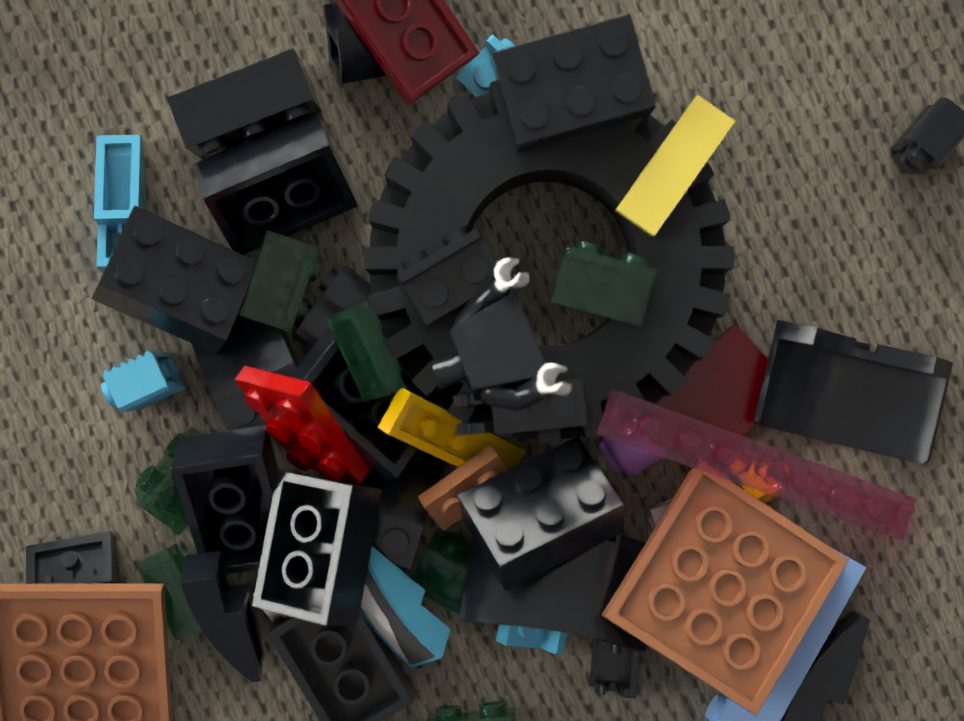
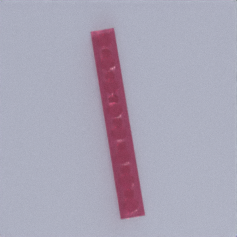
(754, 465)

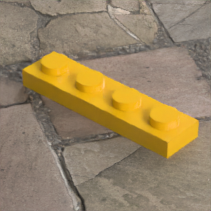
(435, 432)

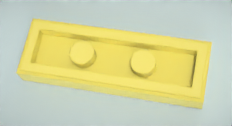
(675, 165)

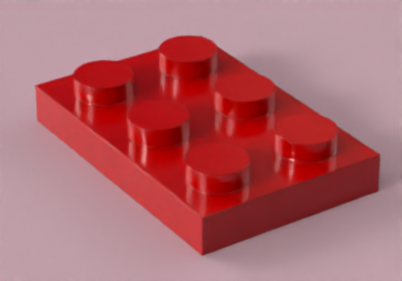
(302, 424)

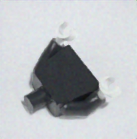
(498, 348)

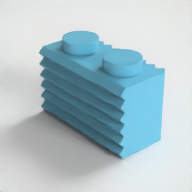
(141, 381)

